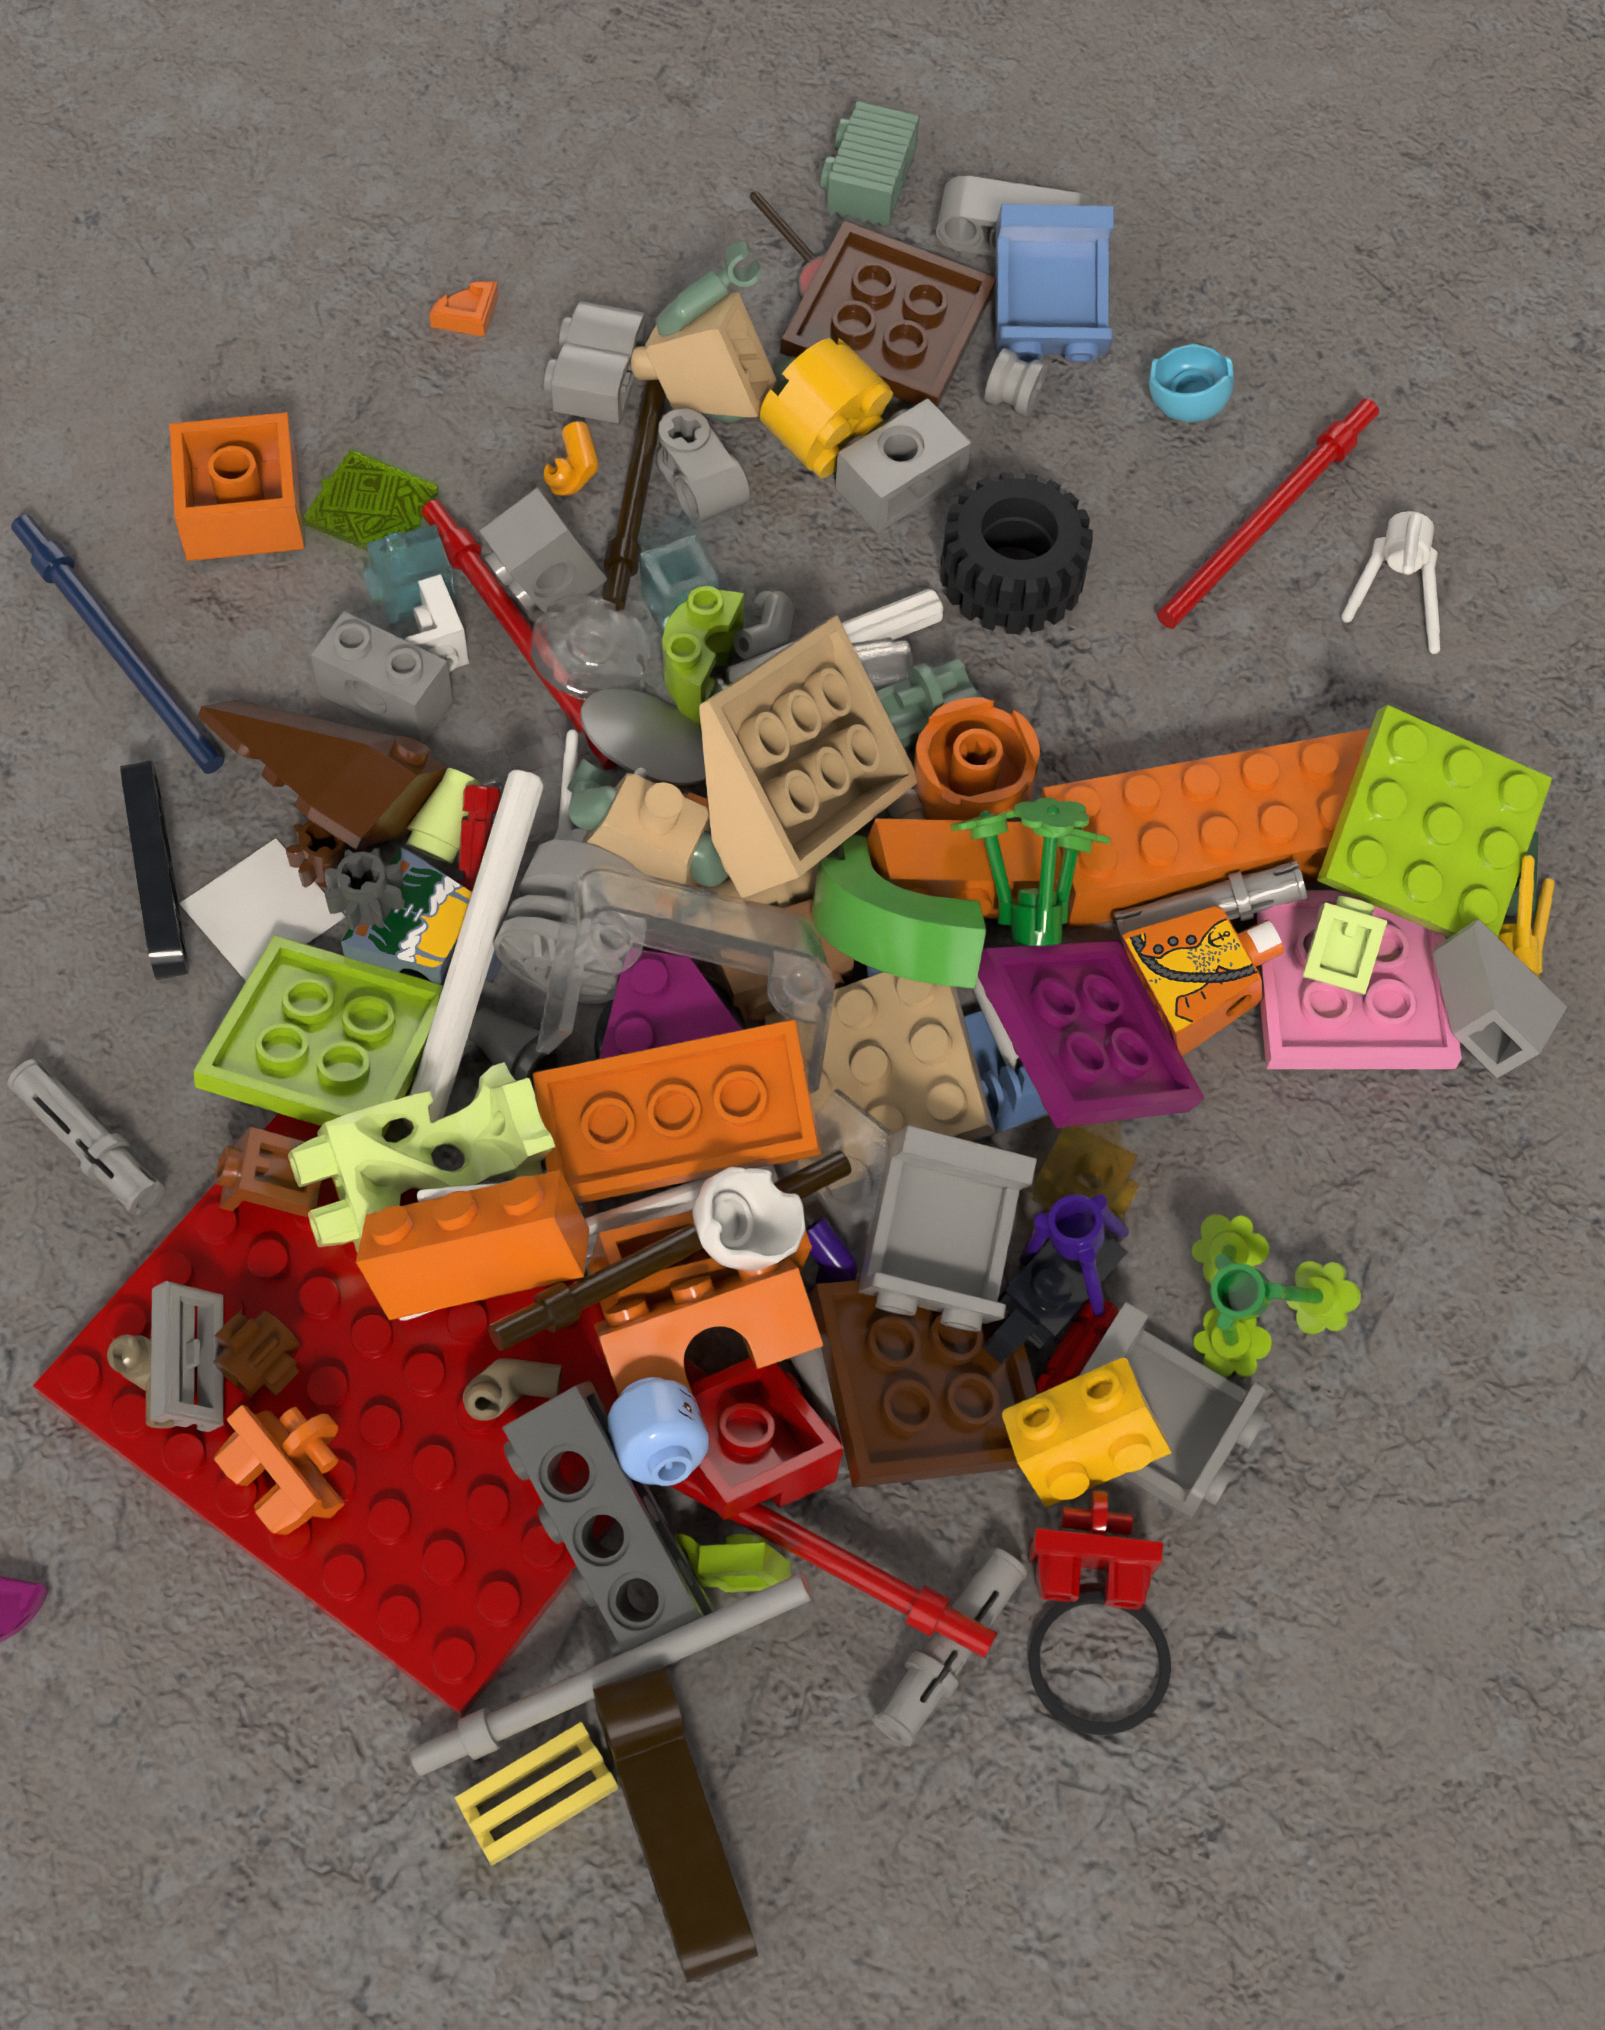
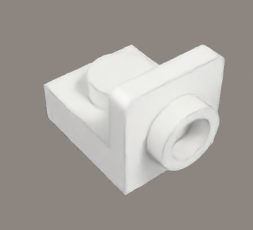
(439, 624)

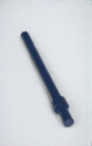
(57, 567)

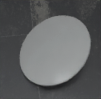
(645, 733)

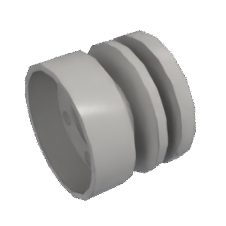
(533, 922)

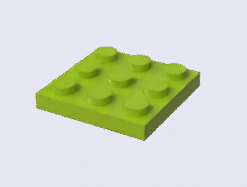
(1433, 826)
(319, 1035)

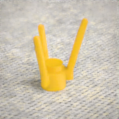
(1519, 937)

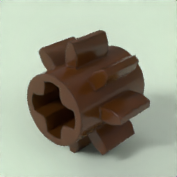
(316, 852)
(257, 1353)

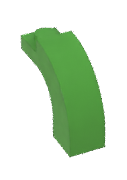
(893, 927)

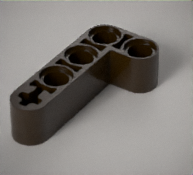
(674, 1823)

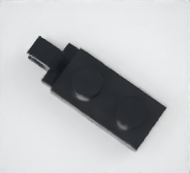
(1046, 1298)

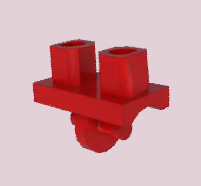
(1063, 1553)

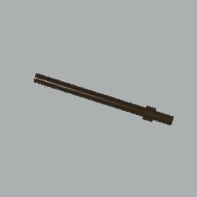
(623, 551)
(562, 1304)

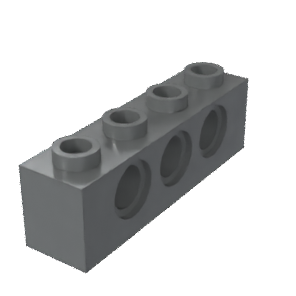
(649, 1549)

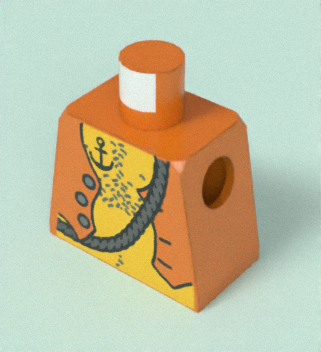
(1201, 971)

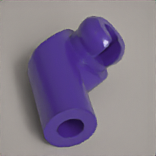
(830, 1254)

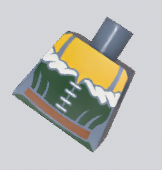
(421, 934)

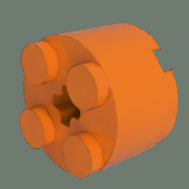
(974, 760)

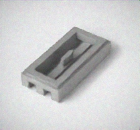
(177, 1353)

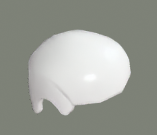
(747, 1219)

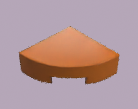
(466, 310)

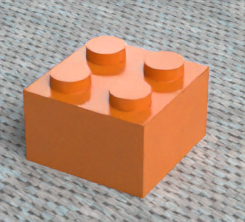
(236, 486)

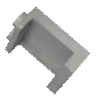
(943, 1227)
(1193, 1405)

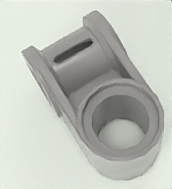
(698, 466)

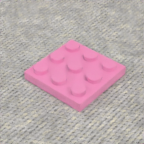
(1325, 1027)

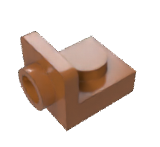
(261, 1174)

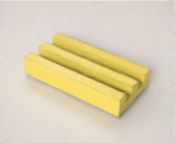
(523, 1768)

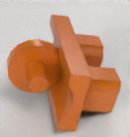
(264, 1444)

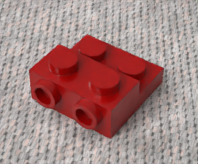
(761, 1439)

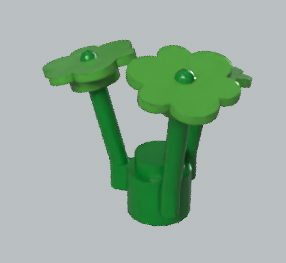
(1039, 911)

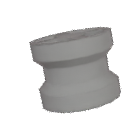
(1015, 382)

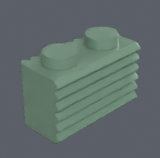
(870, 163)

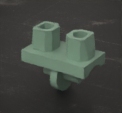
(918, 697)

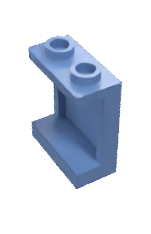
(1053, 280)

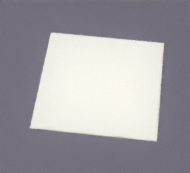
(259, 901)

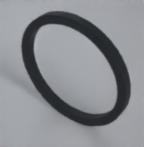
(1070, 1719)

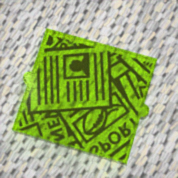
(368, 501)

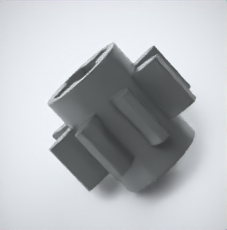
(364, 888)

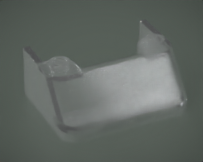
(619, 911)

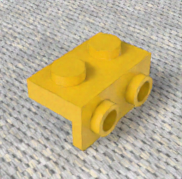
(1084, 1432)

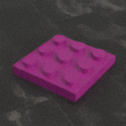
(1087, 1032)

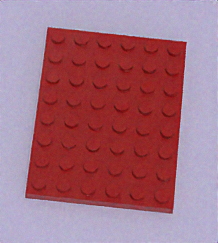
(437, 1533)

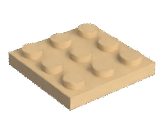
(903, 1057)

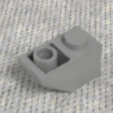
(1494, 999)

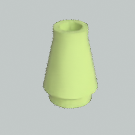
(438, 821)

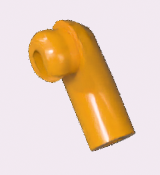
(579, 465)

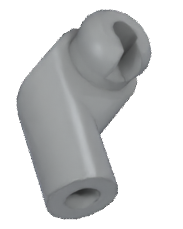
(774, 626)

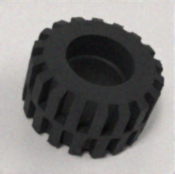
(1020, 516)

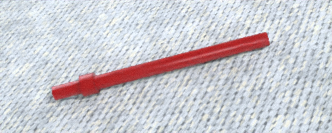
(1331, 447)
(464, 554)
(925, 1608)

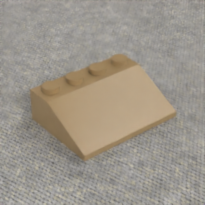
(797, 760)

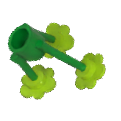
(1244, 1293)

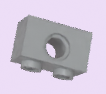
(902, 465)
(539, 554)
(382, 677)

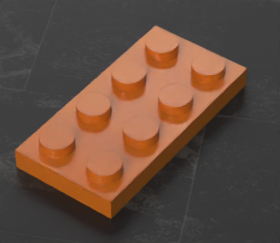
(679, 1112)

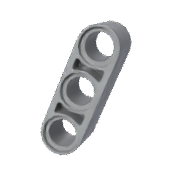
(973, 205)

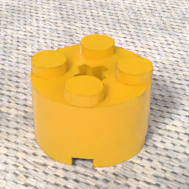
(825, 404)

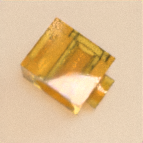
(1083, 1152)

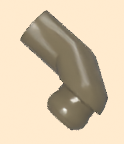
(132, 1359)
(507, 1382)

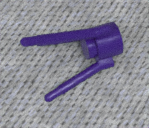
(1077, 1234)

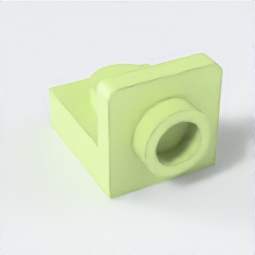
(1344, 945)

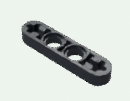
(154, 870)

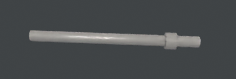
(486, 1730)

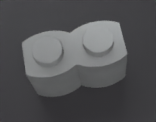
(594, 363)

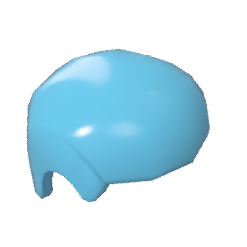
(1191, 383)

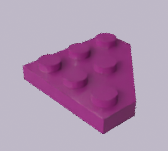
(663, 1004)

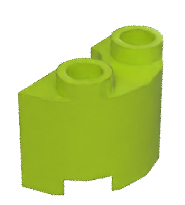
(696, 641)

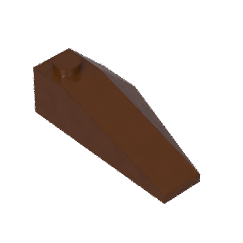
(346, 777)

